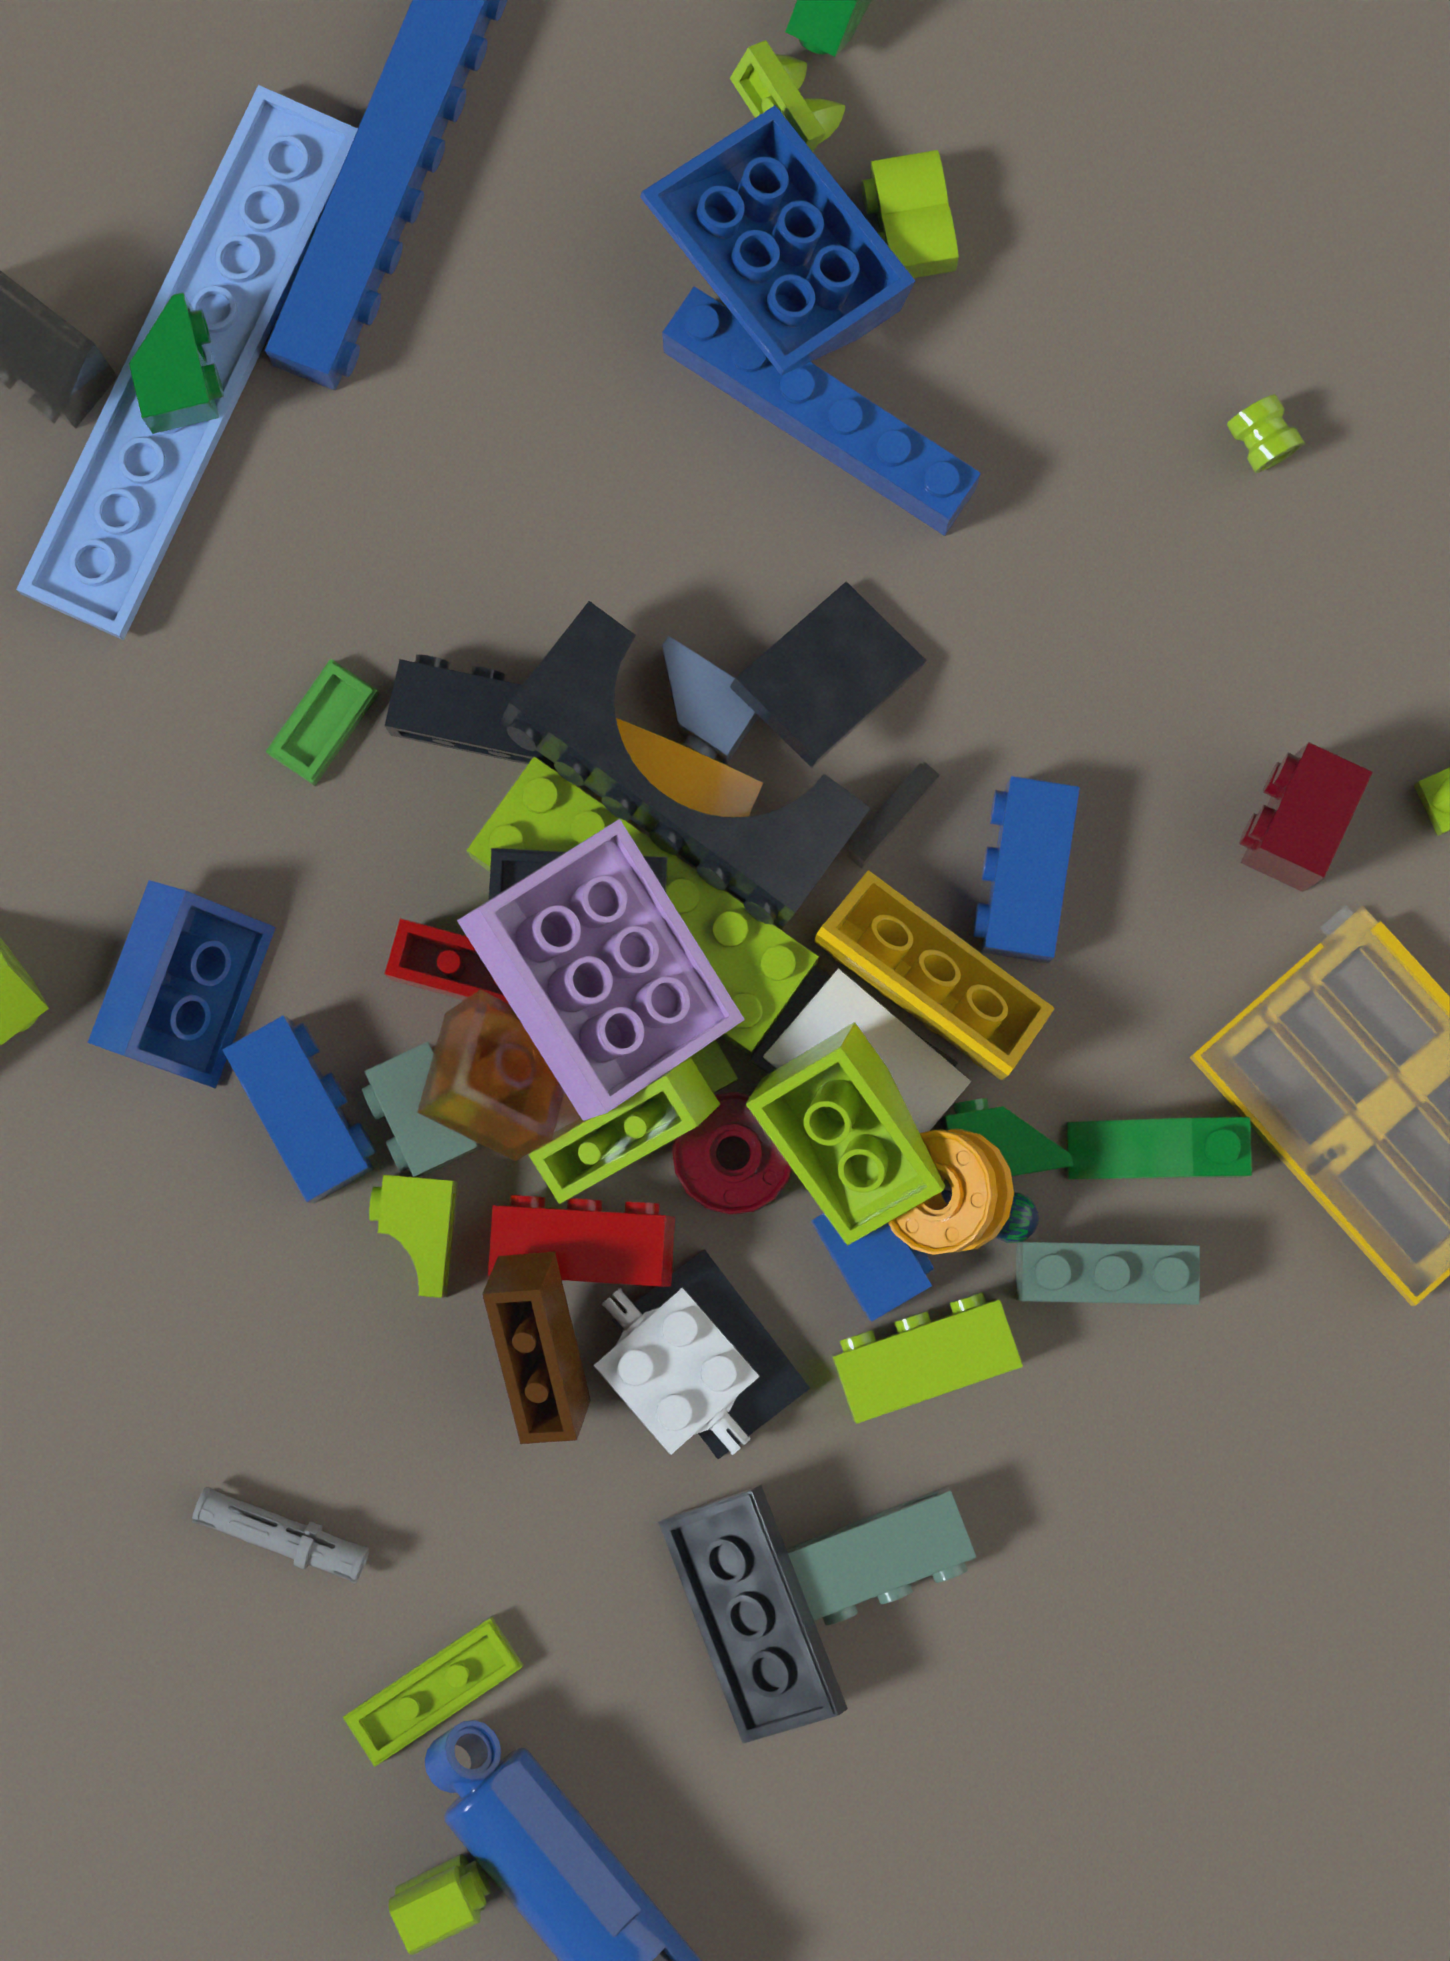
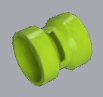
(1265, 433)

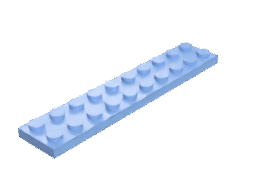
(237, 270)

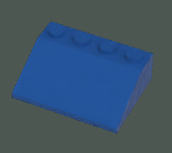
(780, 242)

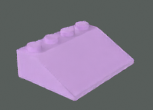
(601, 971)

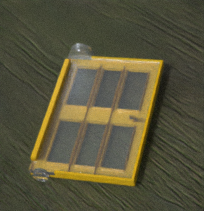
(1354, 1092)

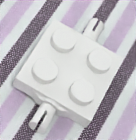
(676, 1371)

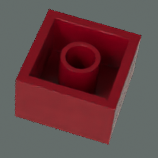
(1305, 817)

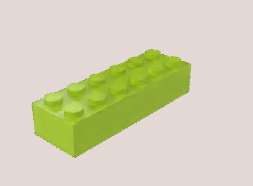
(751, 958)

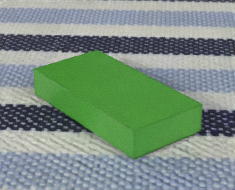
(322, 722)

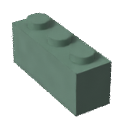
(1108, 1273)
(882, 1556)

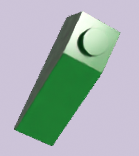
(1160, 1148)

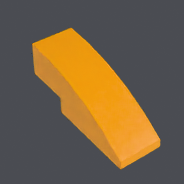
(689, 775)

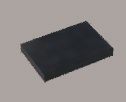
(828, 674)
(778, 1379)

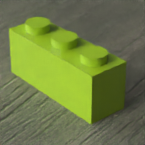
(607, 1143)
(925, 1357)

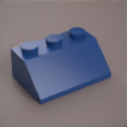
(181, 983)

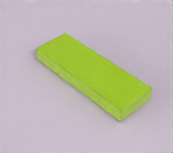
(433, 1691)

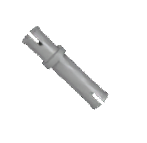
(279, 1534)

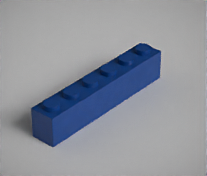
(822, 414)

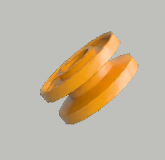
(979, 1197)

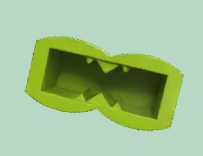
(913, 211)
(439, 1903)

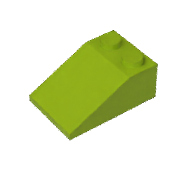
(847, 1133)

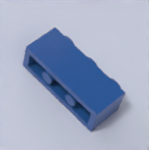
(1027, 869)
(301, 1108)

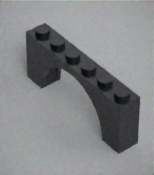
(571, 720)

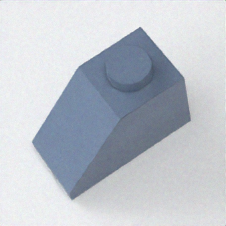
(704, 703)

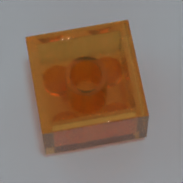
(491, 1079)

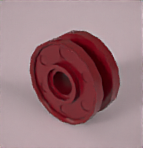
(723, 1189)

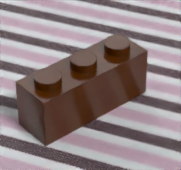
(537, 1347)

